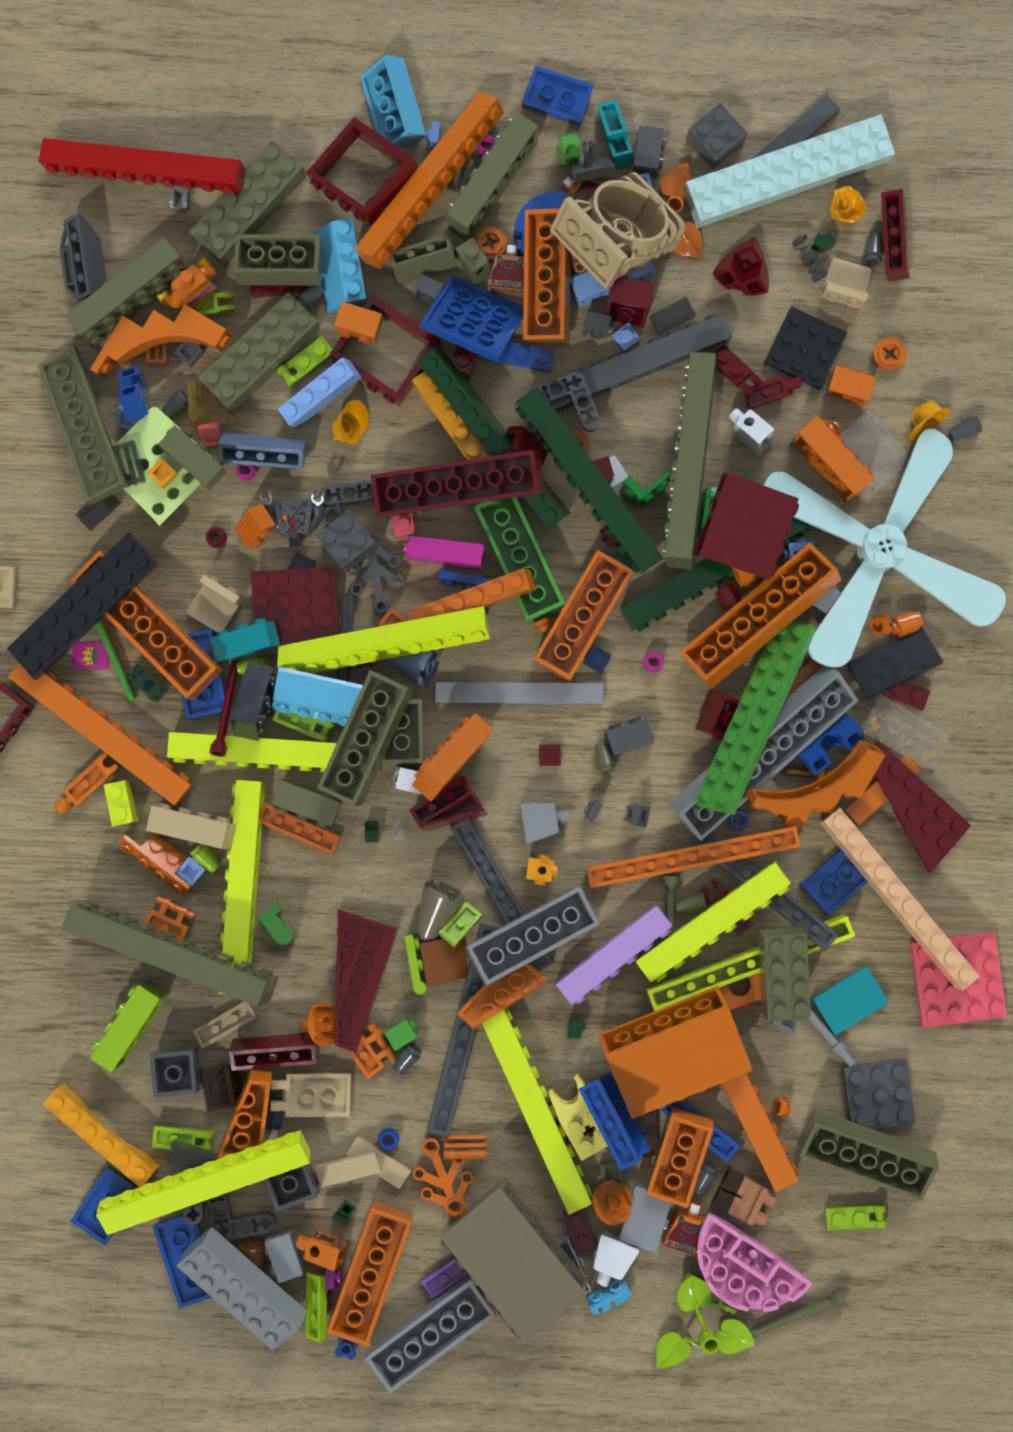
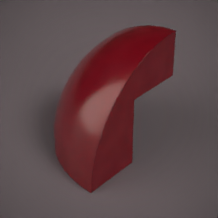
(744, 269)

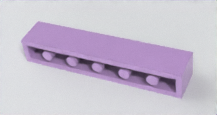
(613, 954)

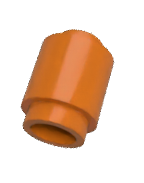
(906, 623)

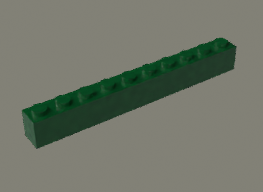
(485, 426)
(588, 480)
(685, 586)

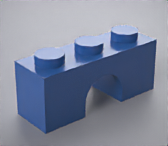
(133, 393)
(842, 732)

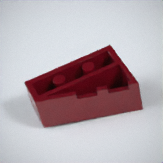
(450, 806)

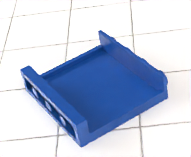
(614, 1121)

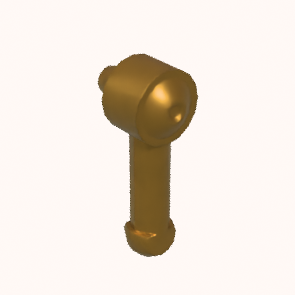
(798, 772)

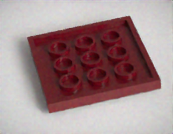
(298, 602)

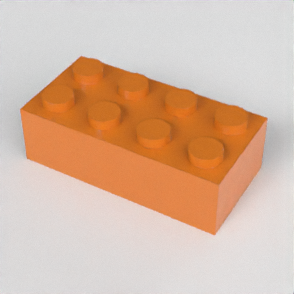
(832, 458)
(451, 756)
(680, 1157)

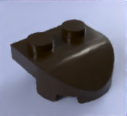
(221, 1086)

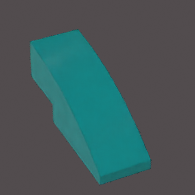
(615, 133)

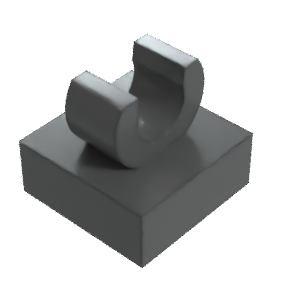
(639, 815)

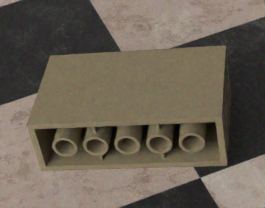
(514, 1260)

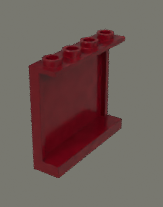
(747, 526)

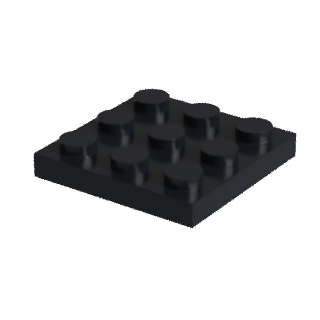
(805, 348)

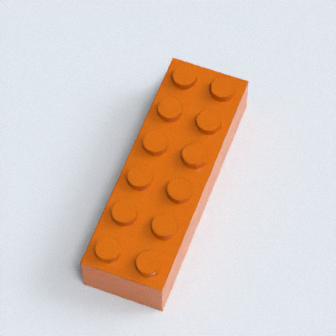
(545, 280)
(583, 615)
(369, 1273)

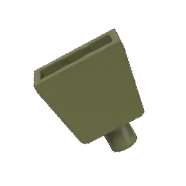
(471, 260)

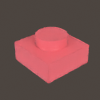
(210, 434)
(403, 525)

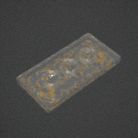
(906, 733)

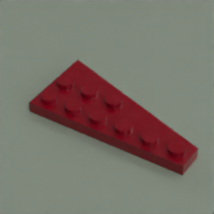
(921, 812)
(360, 964)

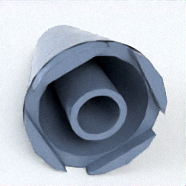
(417, 667)

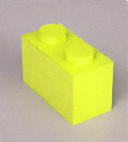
(121, 803)

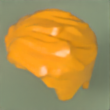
(847, 205)

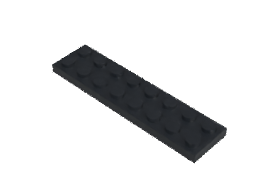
(82, 606)

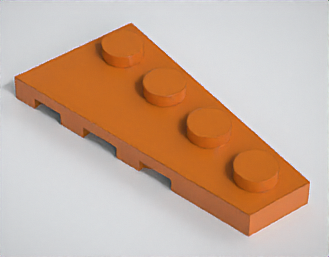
(500, 995)

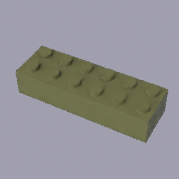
(492, 176)
(265, 187)
(126, 292)
(259, 353)
(365, 738)
(868, 1154)

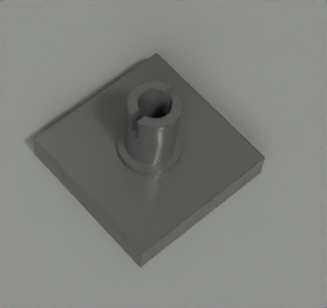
(591, 166)

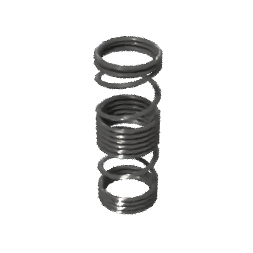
(808, 258)

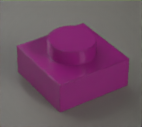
(333, 1278)

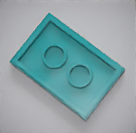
(850, 1000)

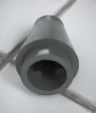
(873, 251)
(310, 297)
(176, 404)
(967, 428)
(408, 1056)
(706, 1176)

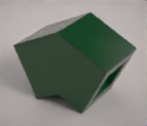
(823, 242)
(371, 831)
(575, 1027)
(343, 1212)

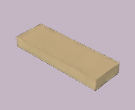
(224, 1023)
(348, 1168)
(392, 1169)

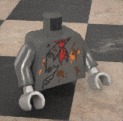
(295, 516)

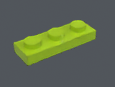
(316, 1307)

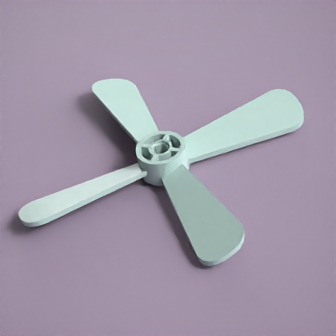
(962, 592)

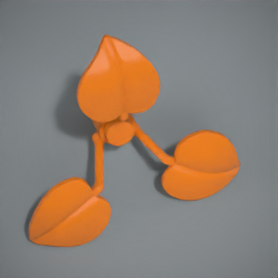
(672, 186)

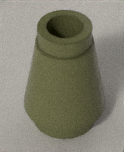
(604, 759)
(692, 904)

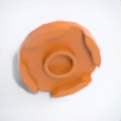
(320, 1024)
(612, 1202)

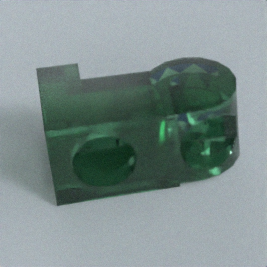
(147, 683)

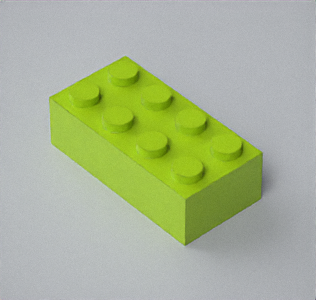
(129, 1025)

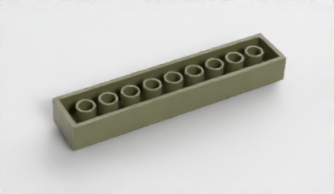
(690, 462)
(170, 953)

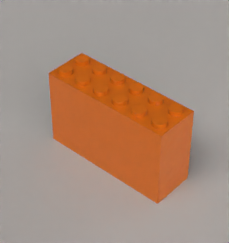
(675, 1052)

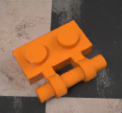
(169, 924)
(366, 1056)

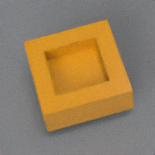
(162, 473)

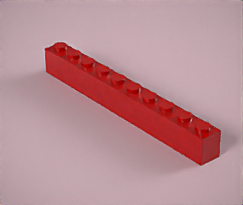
(142, 165)

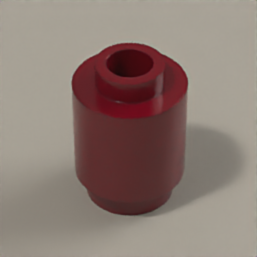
(727, 596)

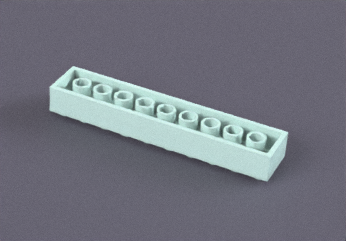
(788, 171)

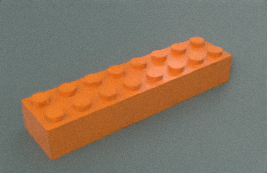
(760, 615)
(160, 639)

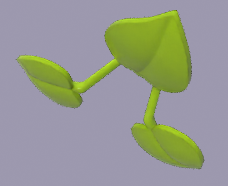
(731, 1339)

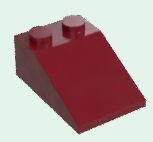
(717, 714)

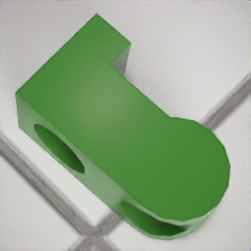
(568, 148)
(276, 926)

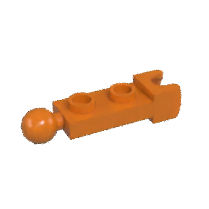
(86, 783)

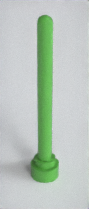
(115, 660)

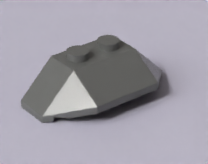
(81, 258)

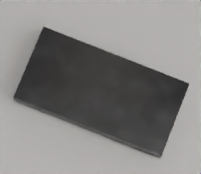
(894, 663)

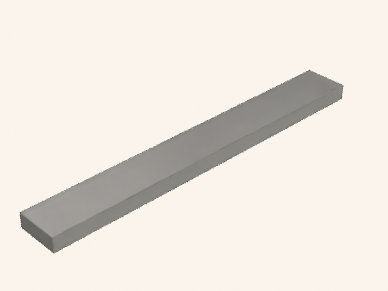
(518, 693)

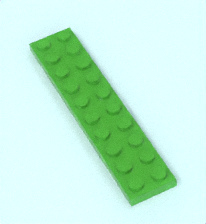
(754, 719)

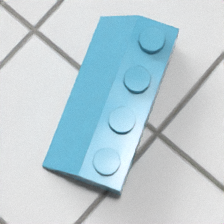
(393, 102)
(341, 265)
(314, 696)

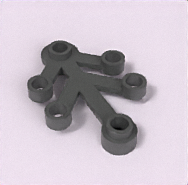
(375, 570)

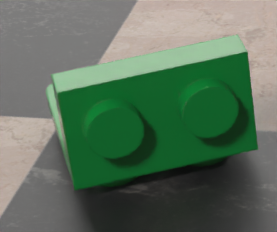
(634, 493)

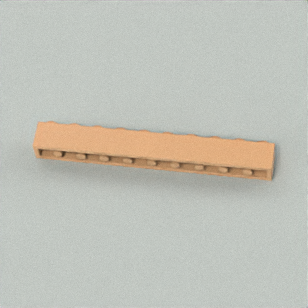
(899, 899)

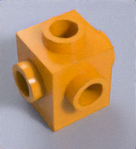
(533, 866)

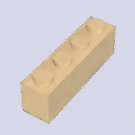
(191, 827)

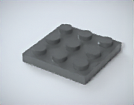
(879, 1094)

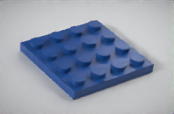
(473, 318)

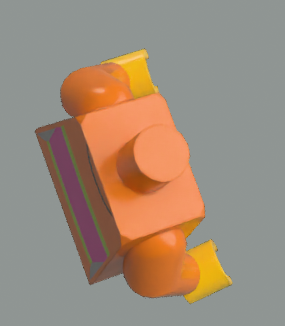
(191, 286)

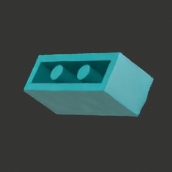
(244, 640)

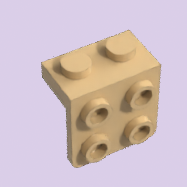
(847, 283)
(214, 604)

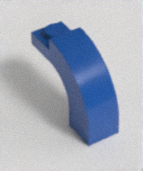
(548, 200)

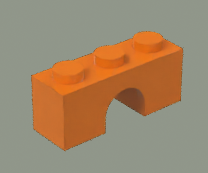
(744, 999)

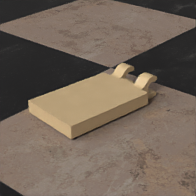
(313, 1094)

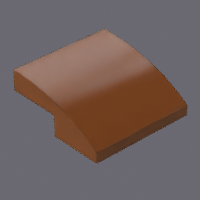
(443, 961)

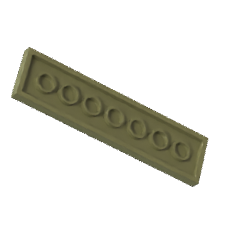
(82, 425)

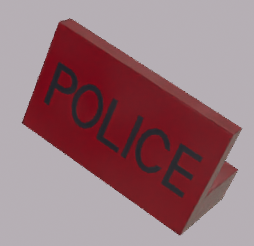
(524, 441)

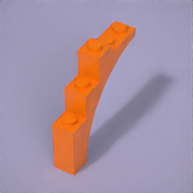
(822, 795)

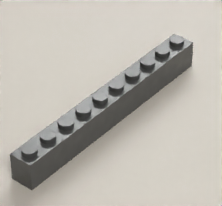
(647, 359)

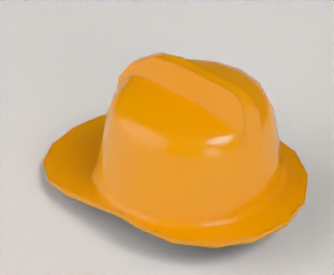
(927, 417)
(351, 422)

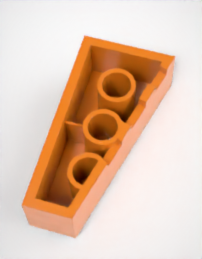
(249, 1116)

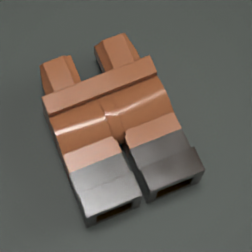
(748, 1201)

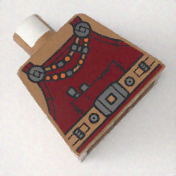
(507, 273)

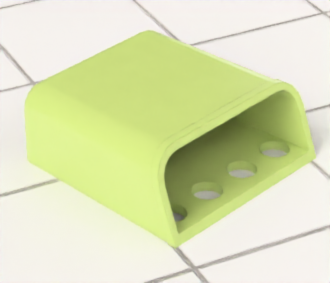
(149, 495)

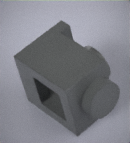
(427, 289)
(597, 325)

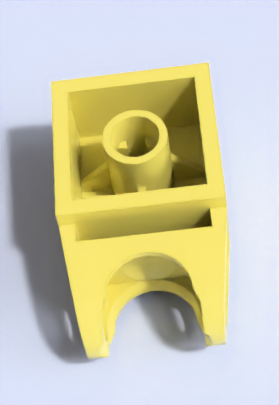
(574, 1118)

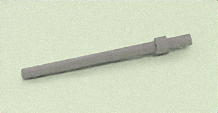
(837, 1046)

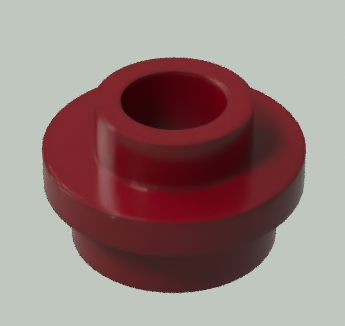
(210, 535)

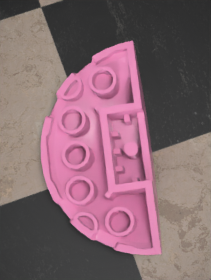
(745, 1270)

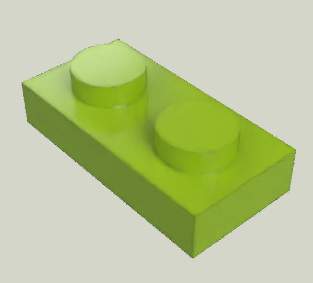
(460, 924)

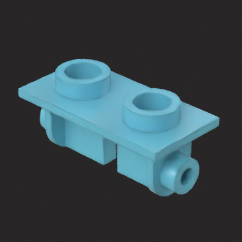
(600, 1300)

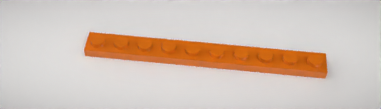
(693, 857)

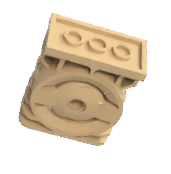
(618, 228)

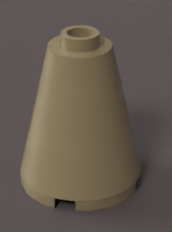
(436, 908)

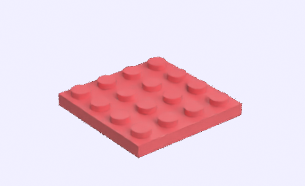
(943, 1003)

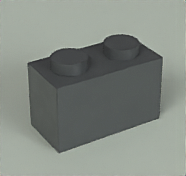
(648, 150)
(629, 737)

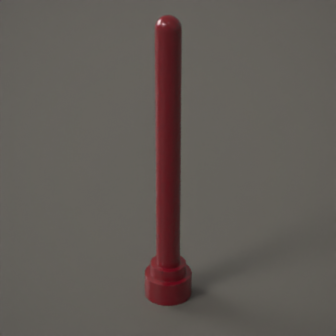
(219, 747)

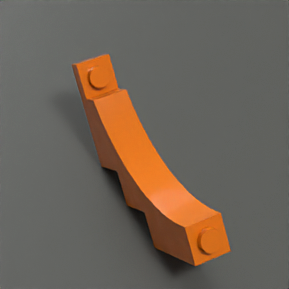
(131, 340)

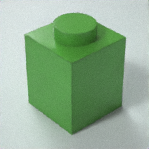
(402, 1033)

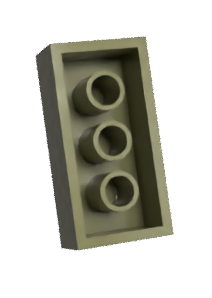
(278, 259)
(784, 974)

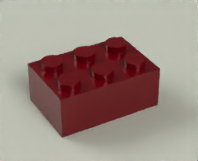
(629, 301)

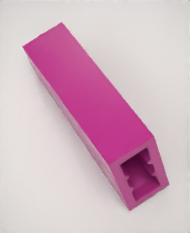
(445, 552)

